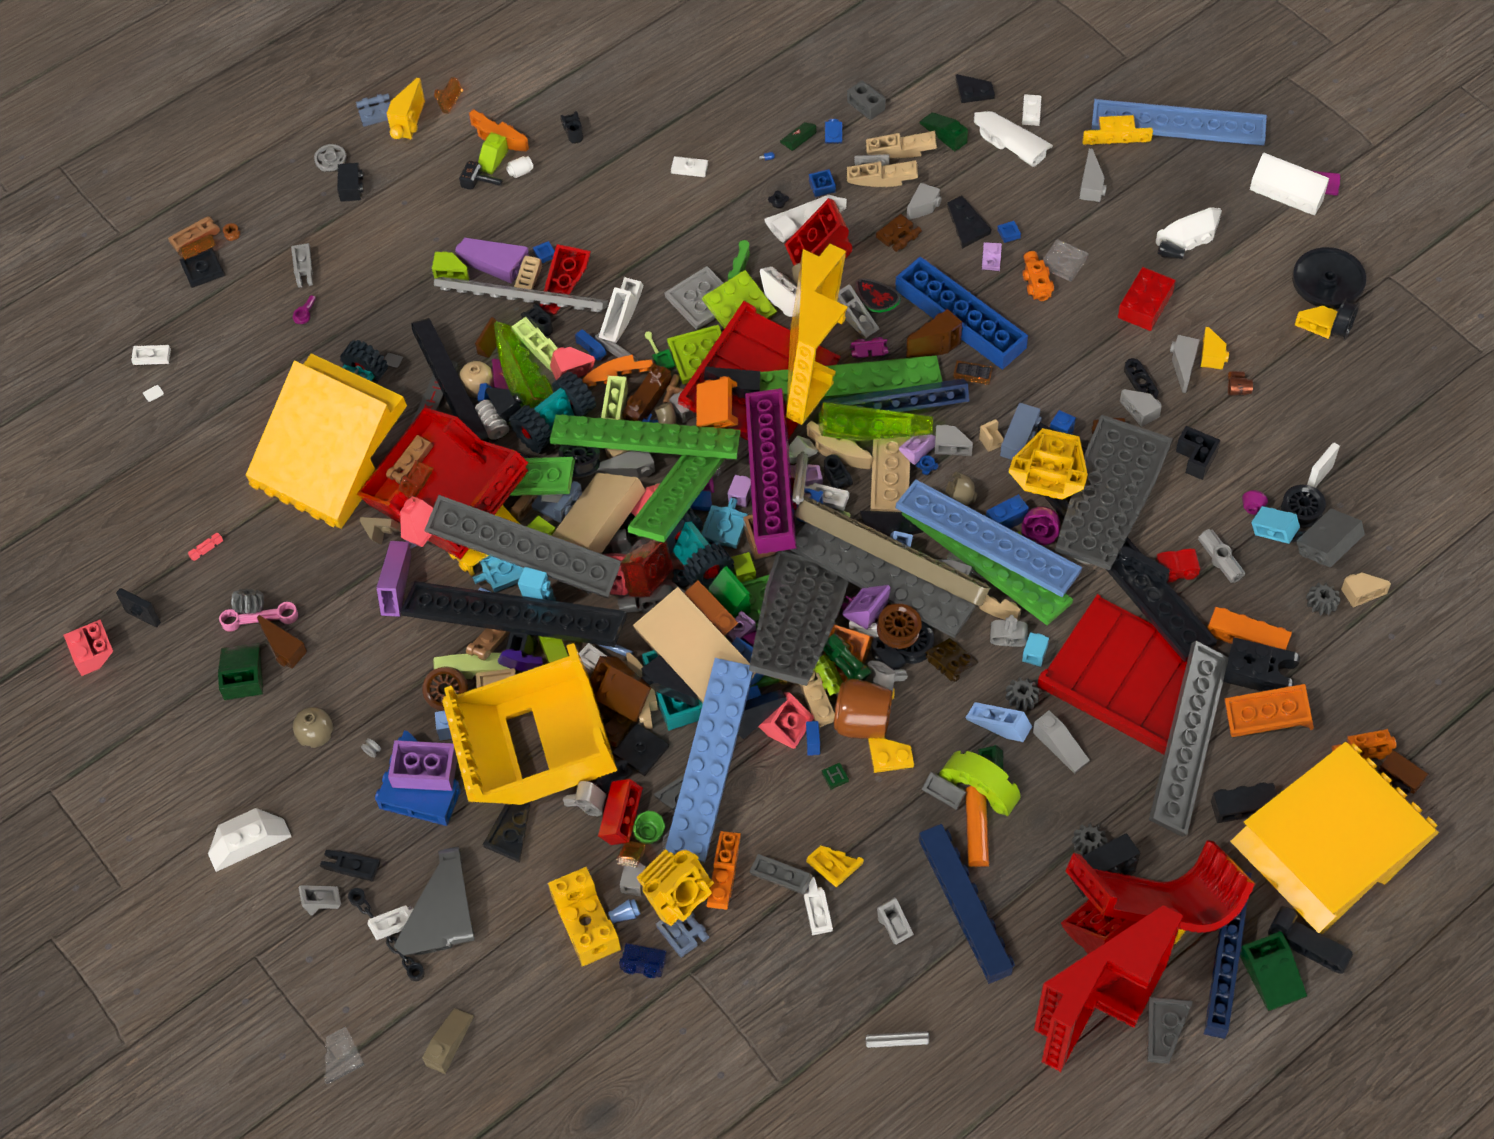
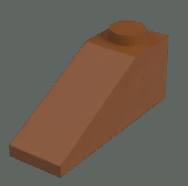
(711, 608)

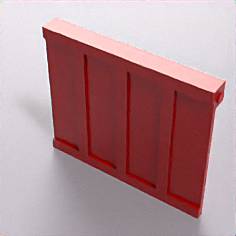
(749, 344)
(1119, 673)

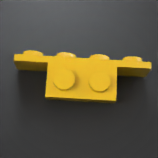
(1117, 130)

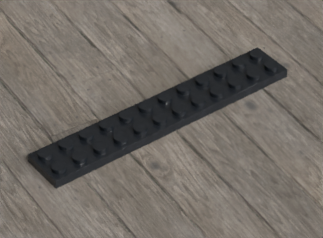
(1155, 600)
(514, 613)

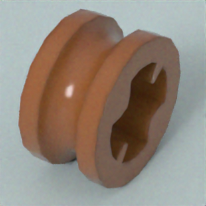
(227, 232)

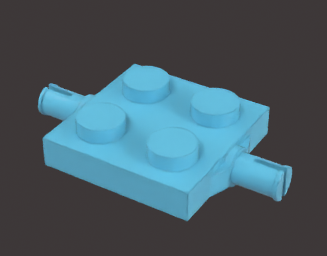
(724, 525)
(498, 573)

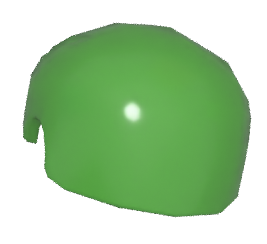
(648, 827)

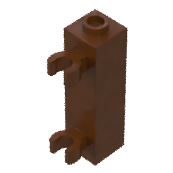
(648, 394)

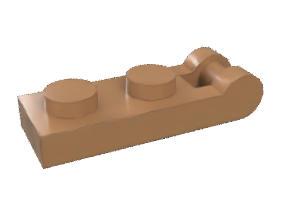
(194, 233)
(416, 451)
(486, 643)

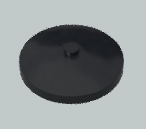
(1329, 276)

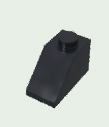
(505, 402)

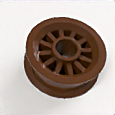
(897, 636)
(427, 685)

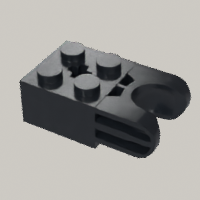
(1258, 665)

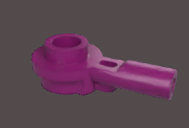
(302, 314)

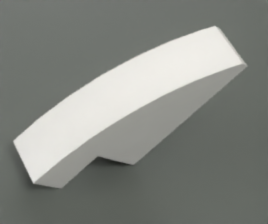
(620, 309)

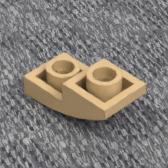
(1001, 610)

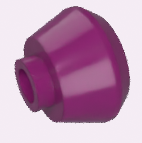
(1253, 501)

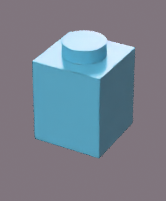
(1035, 649)

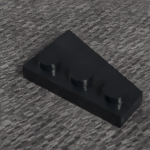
(967, 221)
(887, 522)
(509, 831)

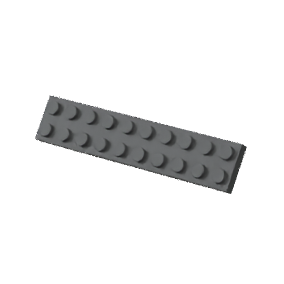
(522, 546)
(866, 570)
(1188, 739)

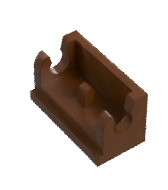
(1404, 771)

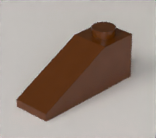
(284, 645)

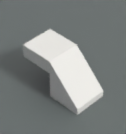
(801, 444)

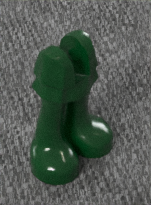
(838, 651)

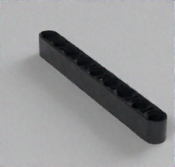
(447, 376)

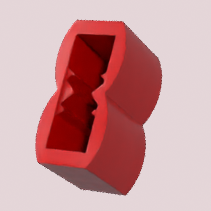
(1181, 563)

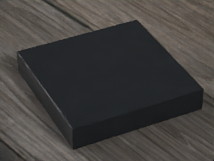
(202, 268)

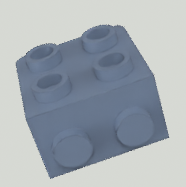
(558, 510)

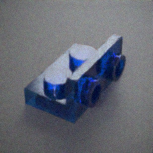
(643, 960)

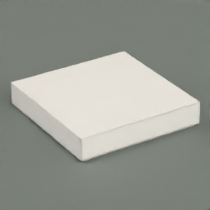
(1323, 465)

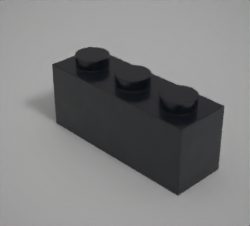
(1241, 802)

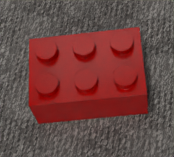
(1146, 298)

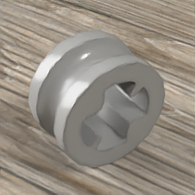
(370, 747)

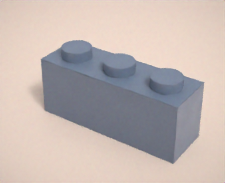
(1020, 430)

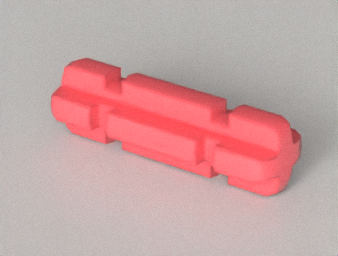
(205, 546)

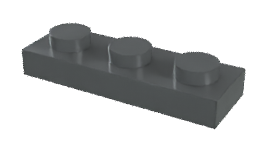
(781, 874)

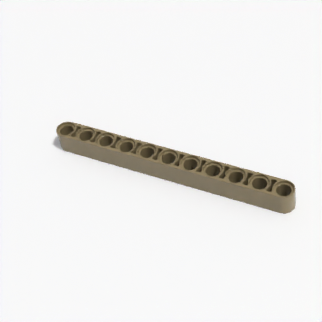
(892, 551)

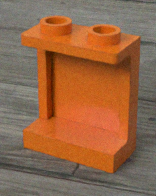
(715, 403)

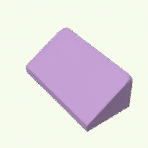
(917, 447)

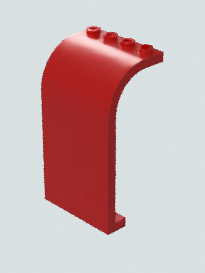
(1205, 896)

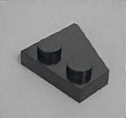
(974, 89)

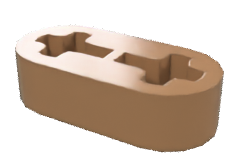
(522, 506)

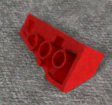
(564, 273)

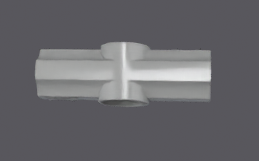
(1227, 564)

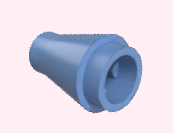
(625, 911)

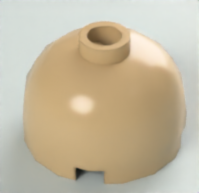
(473, 375)

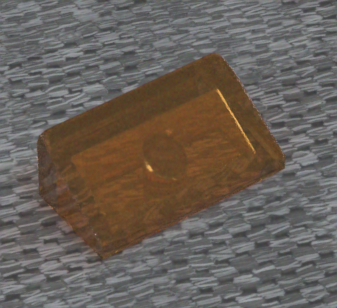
(196, 247)

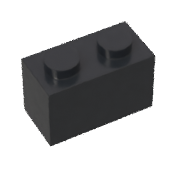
(349, 182)

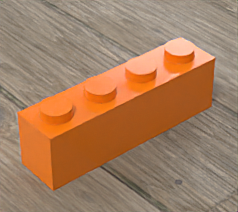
(1226, 625)

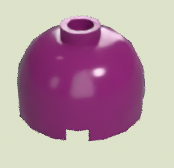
(1041, 525)

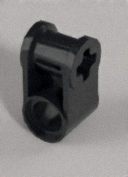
(572, 127)
(539, 319)
(838, 475)
(887, 654)

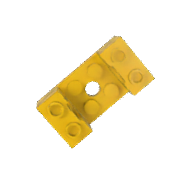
(576, 899)

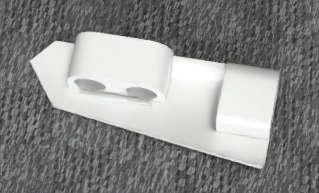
(1007, 134)
(787, 223)

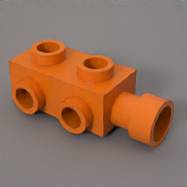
(1035, 274)
(1373, 744)

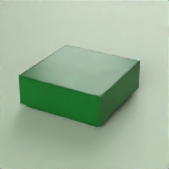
(664, 359)

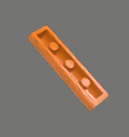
(976, 828)

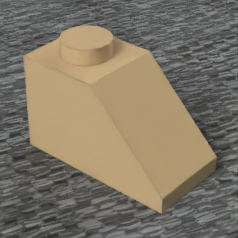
(1364, 588)

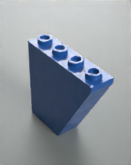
(422, 804)

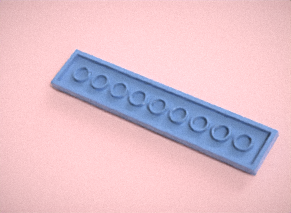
(1187, 122)
(989, 538)
(710, 758)

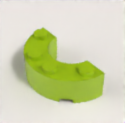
(985, 777)

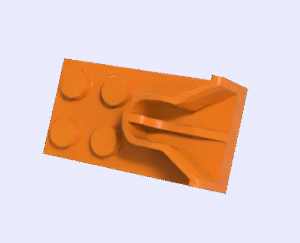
(1269, 710)

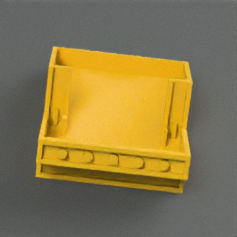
(812, 320)
(323, 439)
(1334, 836)

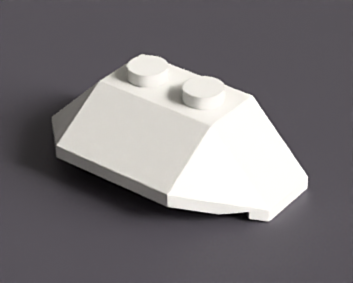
(1192, 230)
(779, 289)
(245, 837)

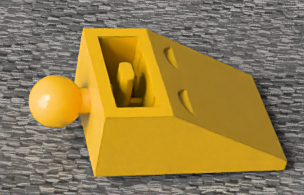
(406, 110)

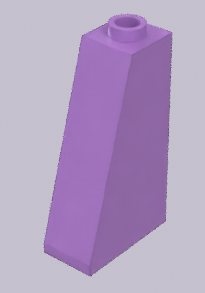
(492, 257)
(394, 578)

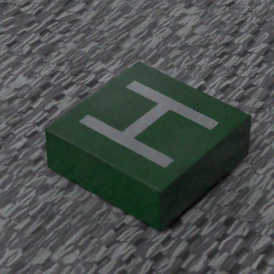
(835, 776)

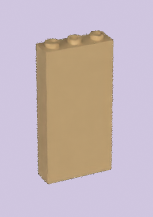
(600, 511)
(686, 640)

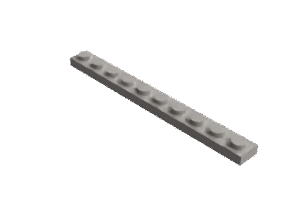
(528, 295)

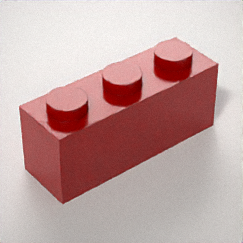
(620, 812)

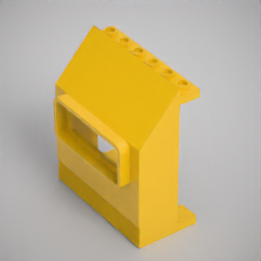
(566, 724)

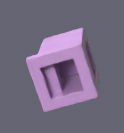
(991, 256)
(744, 627)

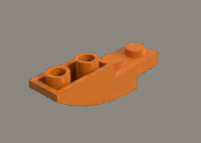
(515, 140)
(624, 364)
(724, 870)

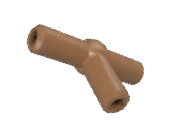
(672, 389)

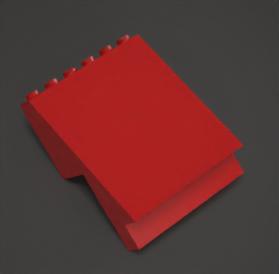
(463, 471)
(1110, 978)

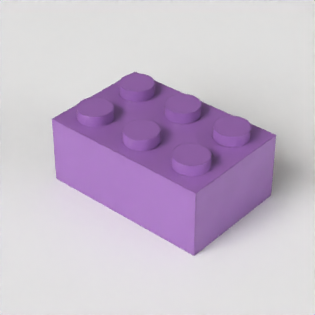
(422, 765)

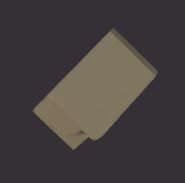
(378, 526)

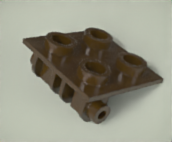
(950, 658)

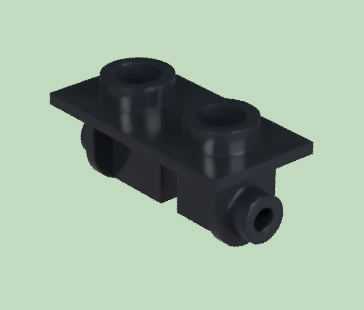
(622, 772)

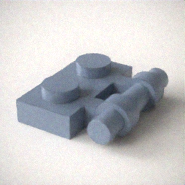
(376, 113)
(679, 937)

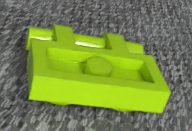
(829, 675)

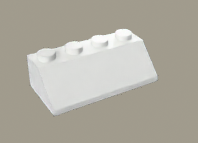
(1289, 184)

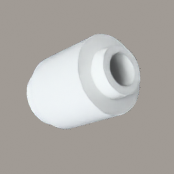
(519, 166)

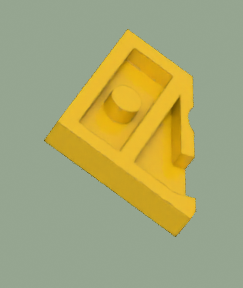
(889, 755)
(833, 864)

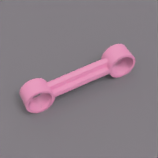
(270, 615)

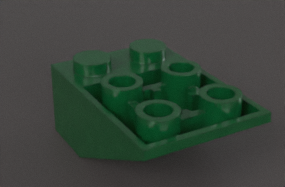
(240, 671)
(1273, 971)

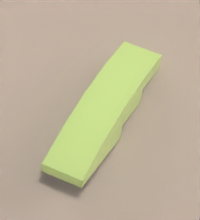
(535, 341)
(468, 664)

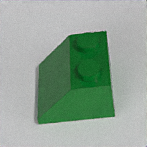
(730, 593)

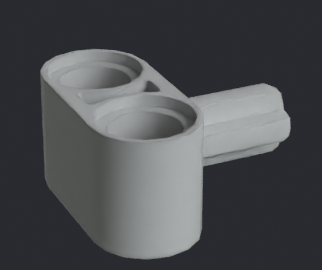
(1009, 632)
(884, 675)
(588, 798)

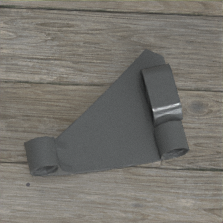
(622, 544)
(441, 912)

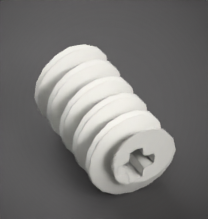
(493, 424)

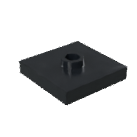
(138, 607)
(641, 749)

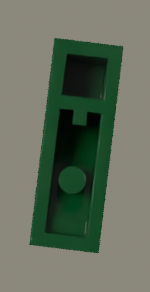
(946, 129)

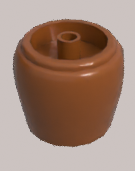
(862, 710)

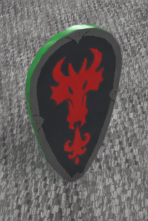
(877, 295)

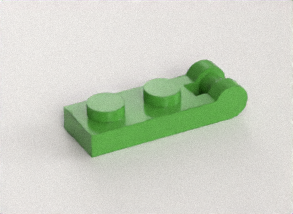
(740, 262)

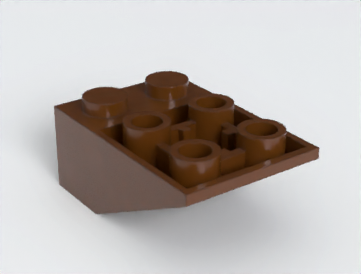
(935, 337)
(619, 687)

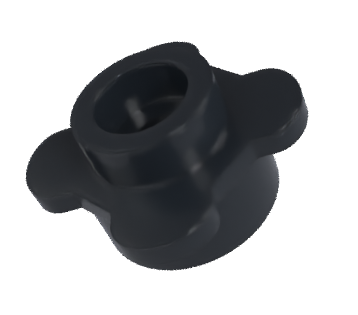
(778, 199)
(679, 578)

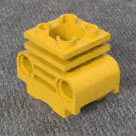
(675, 885)

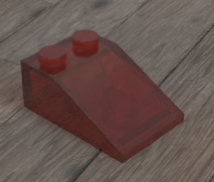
(646, 568)

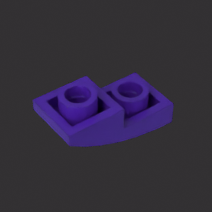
(514, 659)

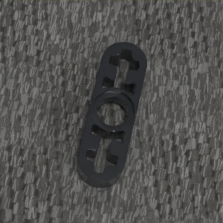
(1140, 373)

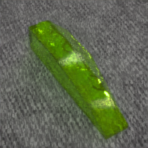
(519, 371)
(869, 423)

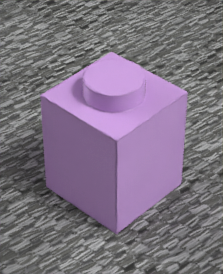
(740, 490)

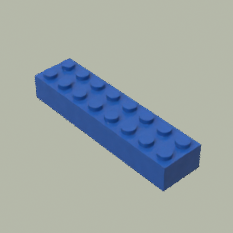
(981, 325)

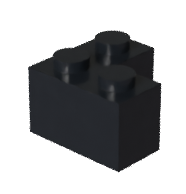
(1199, 448)

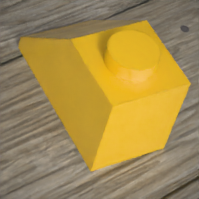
(1317, 320)
(1213, 350)

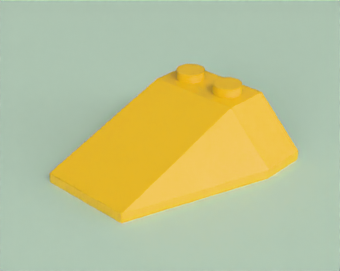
(1050, 465)

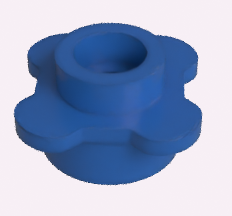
(927, 460)

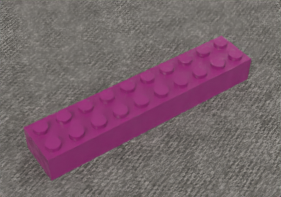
(770, 471)

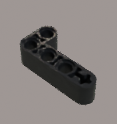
(1309, 942)

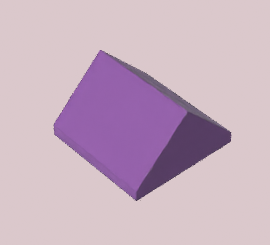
(867, 605)

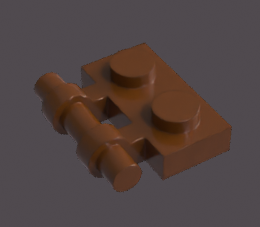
(895, 230)

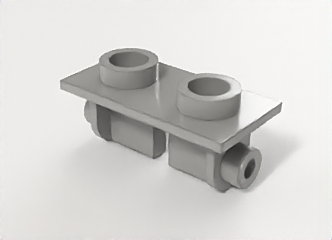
(865, 159)

